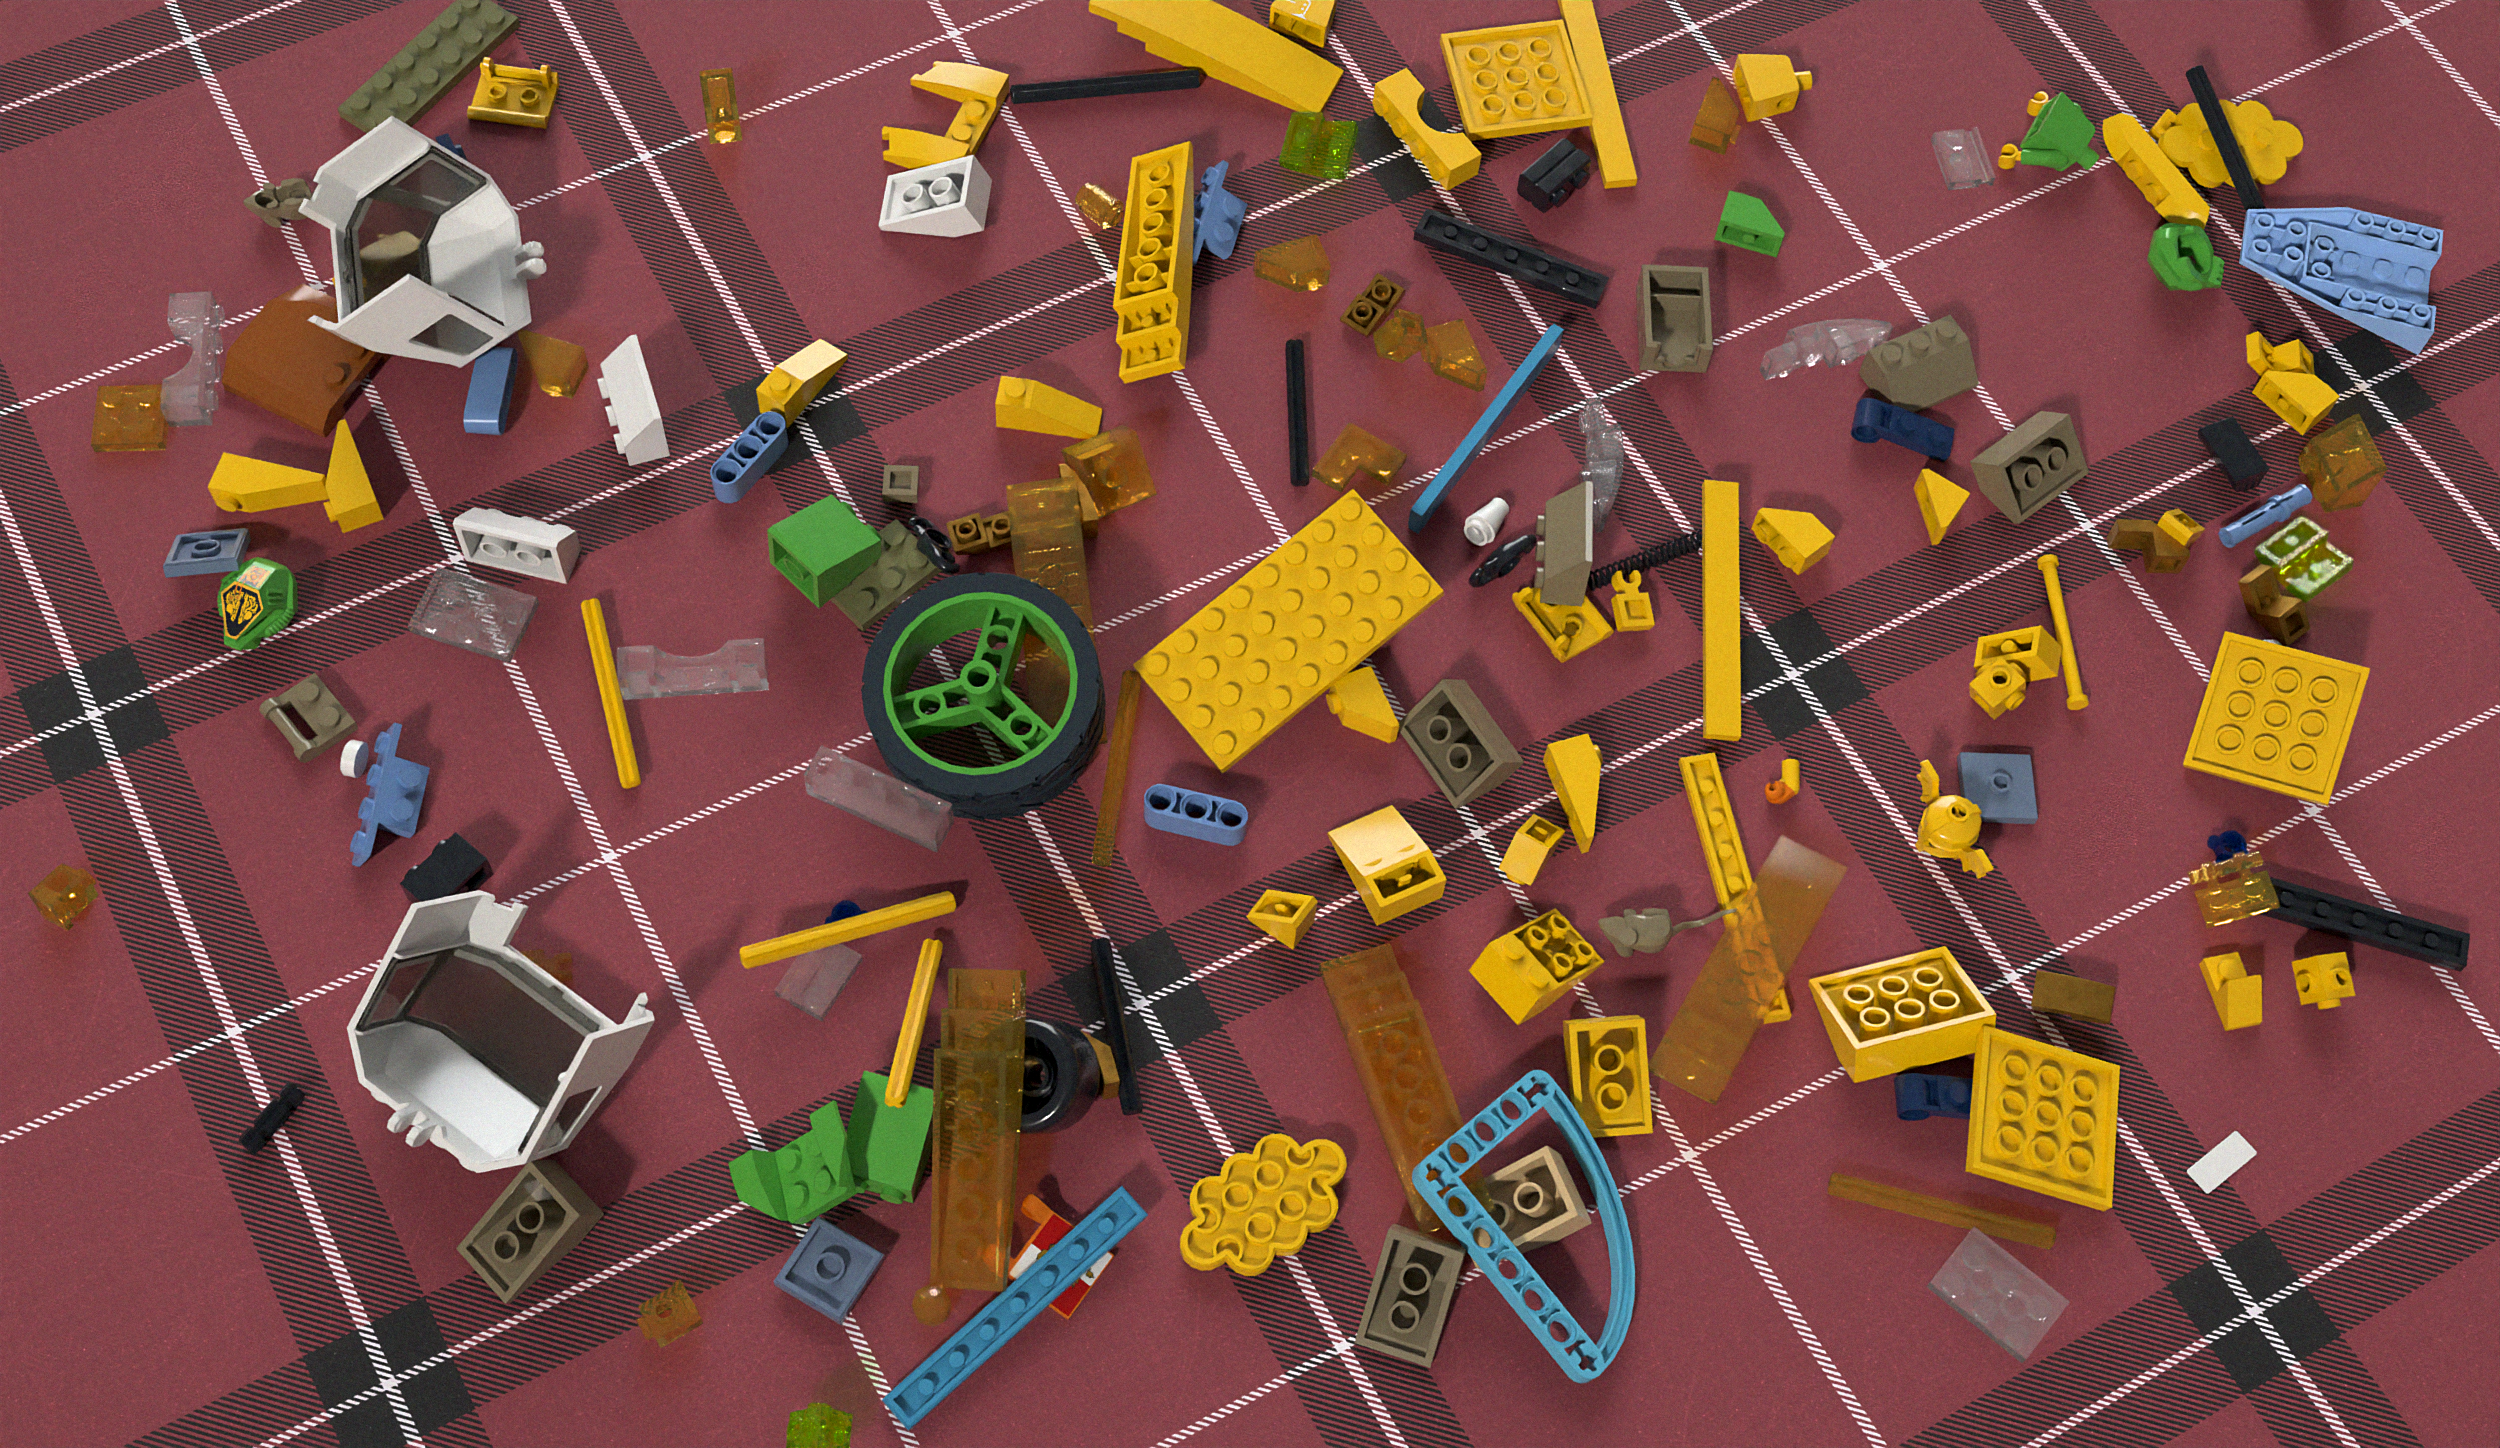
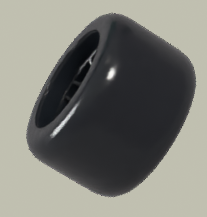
(1069, 1080)

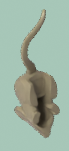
(279, 202)
(1647, 931)

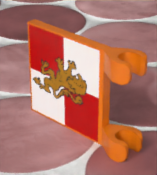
(1048, 1234)

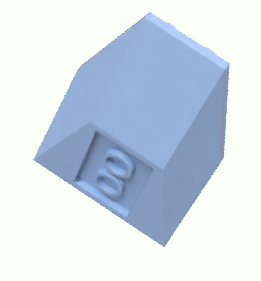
(2350, 264)

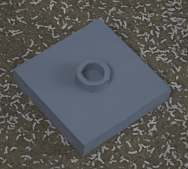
(207, 552)
(1999, 786)
(829, 1270)

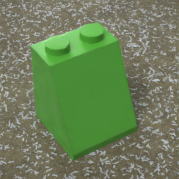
(823, 548)
(889, 1144)

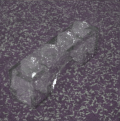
(190, 393)
(653, 673)

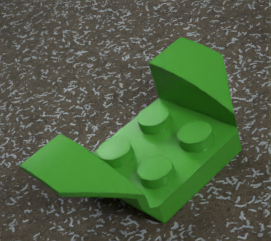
(800, 1177)

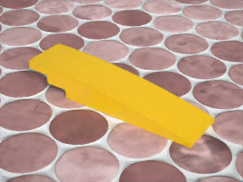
(1226, 48)
(1156, 264)

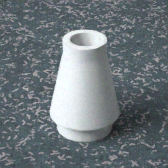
(1484, 524)

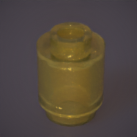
(1099, 205)

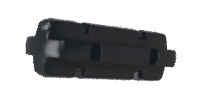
(271, 1118)

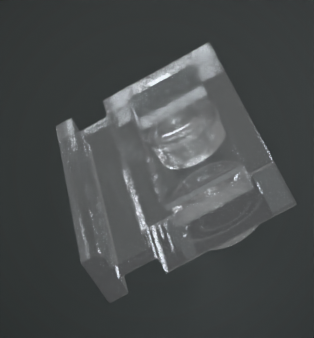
(1962, 158)
(818, 979)

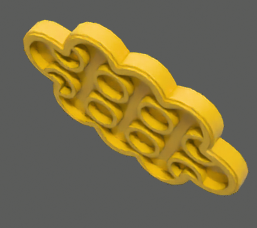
(2262, 141)
(1263, 1204)

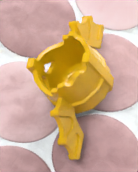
(1949, 825)

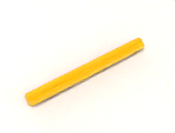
(610, 694)
(847, 929)
(913, 1023)

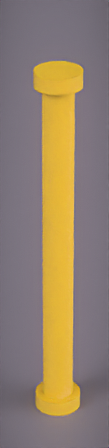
(2076, 698)

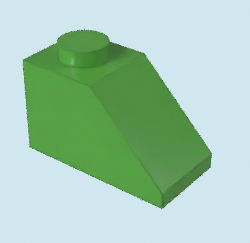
(1749, 225)

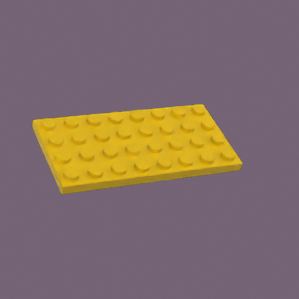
(1288, 630)

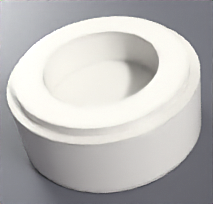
(354, 758)

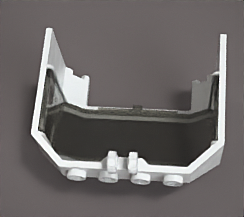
(421, 249)
(483, 1039)

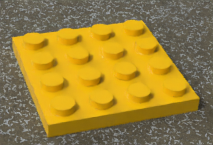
(1515, 80)
(2276, 718)
(2043, 1118)

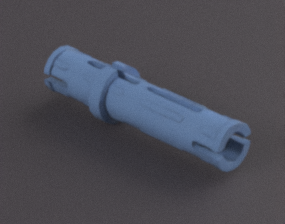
(2276, 509)

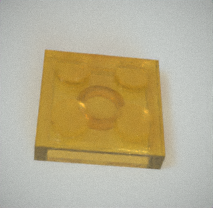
(129, 419)

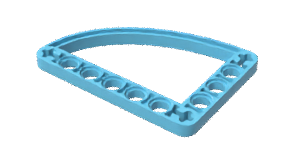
(1501, 1247)

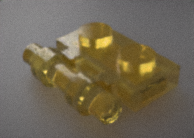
(2235, 898)

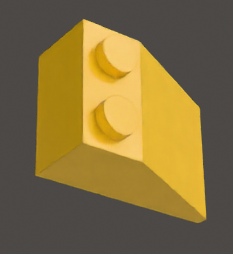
(1609, 1074)

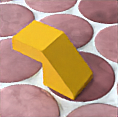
(2285, 358)

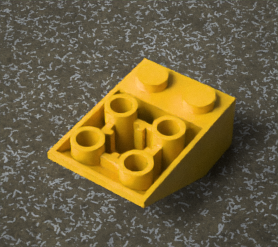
(1388, 864)
(1535, 965)

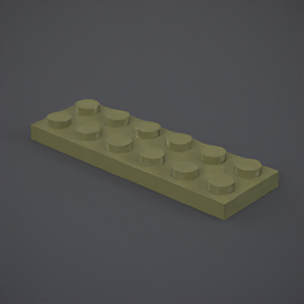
(430, 64)

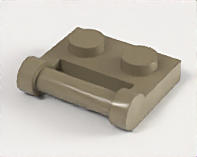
(319, 711)

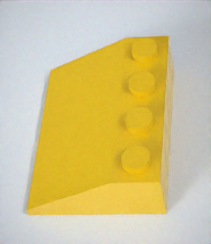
(1901, 1013)

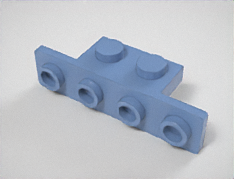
(1216, 215)
(393, 796)

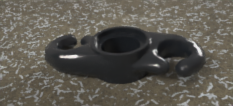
(934, 544)
(1503, 560)

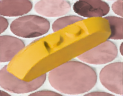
(2153, 172)

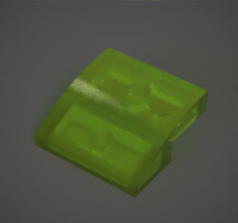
(1318, 145)
(2303, 558)

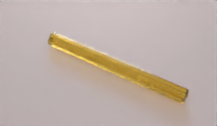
(1116, 769)
(1941, 1210)

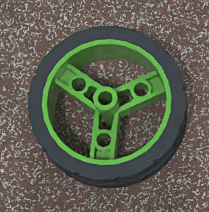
(1005, 611)

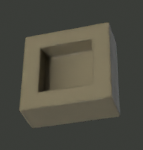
(900, 483)

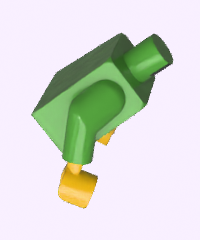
(2055, 137)

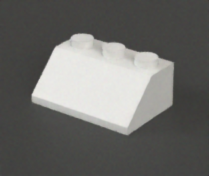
(632, 404)
(517, 544)

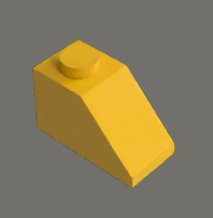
(2296, 397)
(2029, 648)
(1363, 705)
(1531, 850)

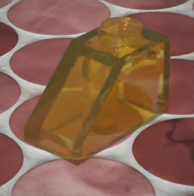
(720, 105)
(1716, 120)
(1294, 264)
(1454, 355)
(555, 363)

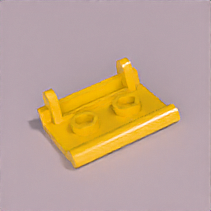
(514, 95)
(1563, 627)

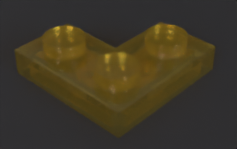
(1358, 451)

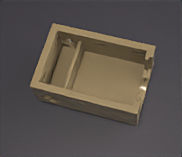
(1674, 318)

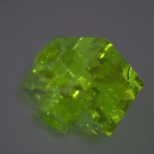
(819, 1427)

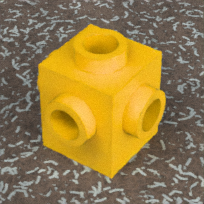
(1998, 687)
(2323, 980)

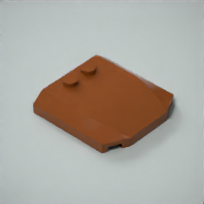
(295, 364)

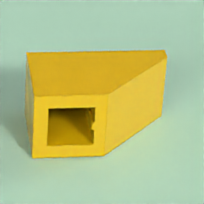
(1793, 536)

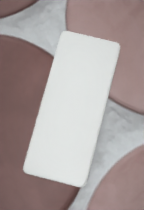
(2221, 1162)

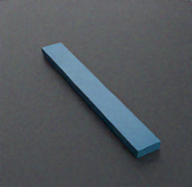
(1484, 429)
(1014, 1308)

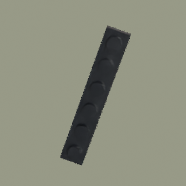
(1511, 258)
(2370, 925)

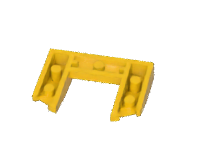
(982, 96)

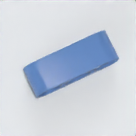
(490, 391)
(747, 471)
(1183, 801)

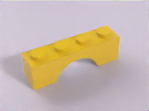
(1447, 156)

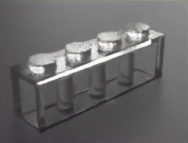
(879, 798)

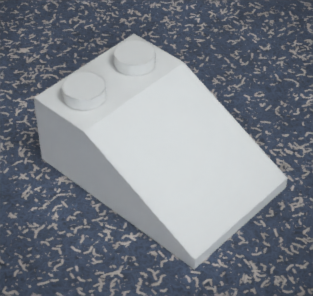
(937, 199)

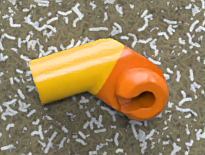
(1787, 786)

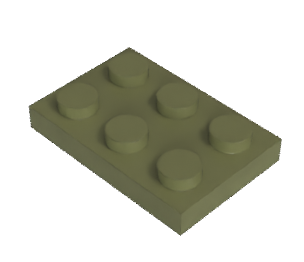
(888, 580)

